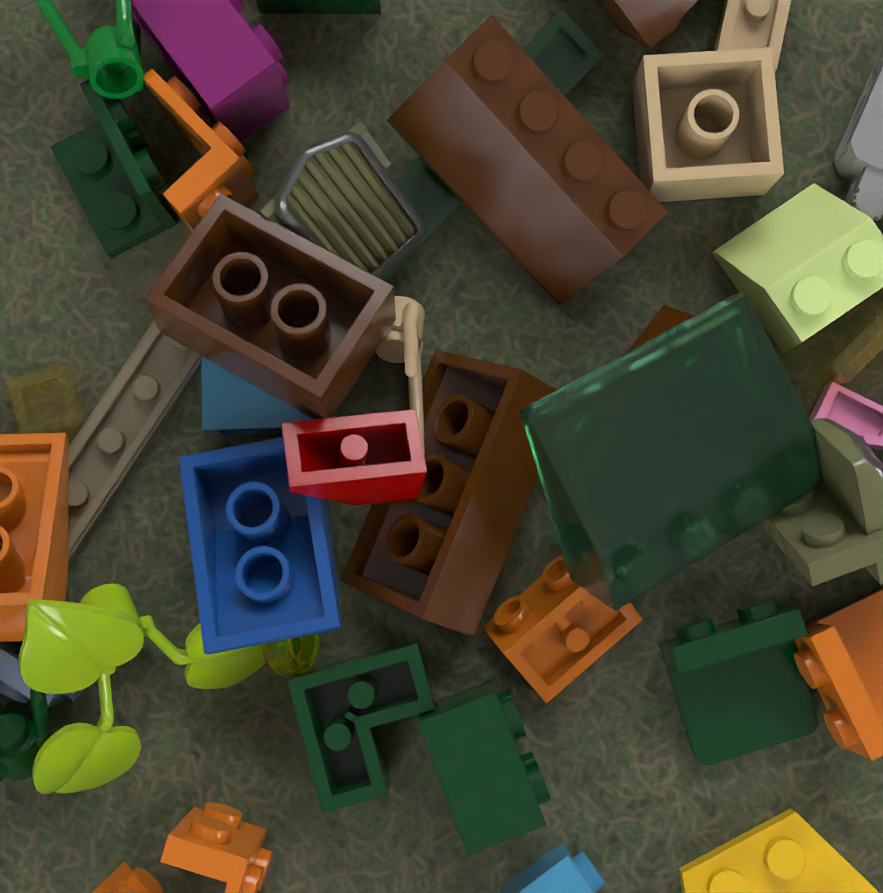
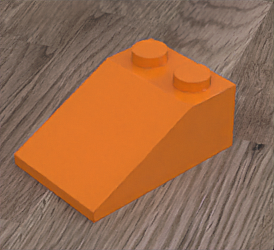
(32, 525)

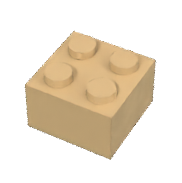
(707, 124)

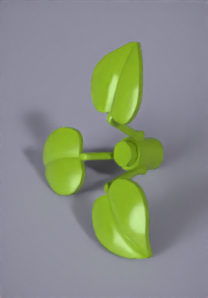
(84, 642)

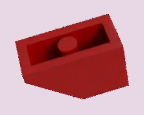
(356, 457)

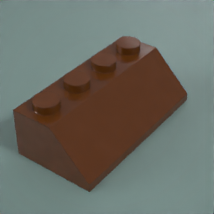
(526, 163)
(449, 544)

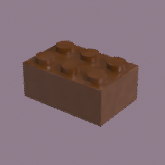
(273, 308)

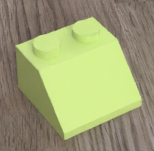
(805, 264)

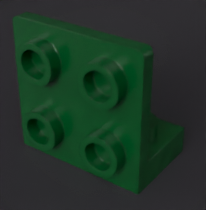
(115, 177)

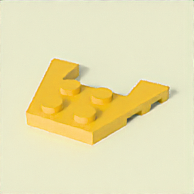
(774, 858)

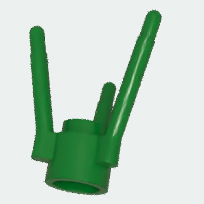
(110, 54)

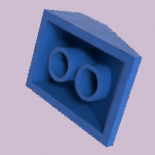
(257, 549)

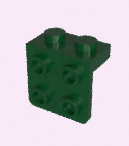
(740, 682)

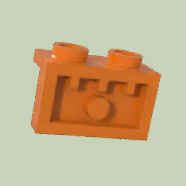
(557, 629)

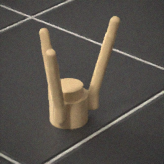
(405, 345)

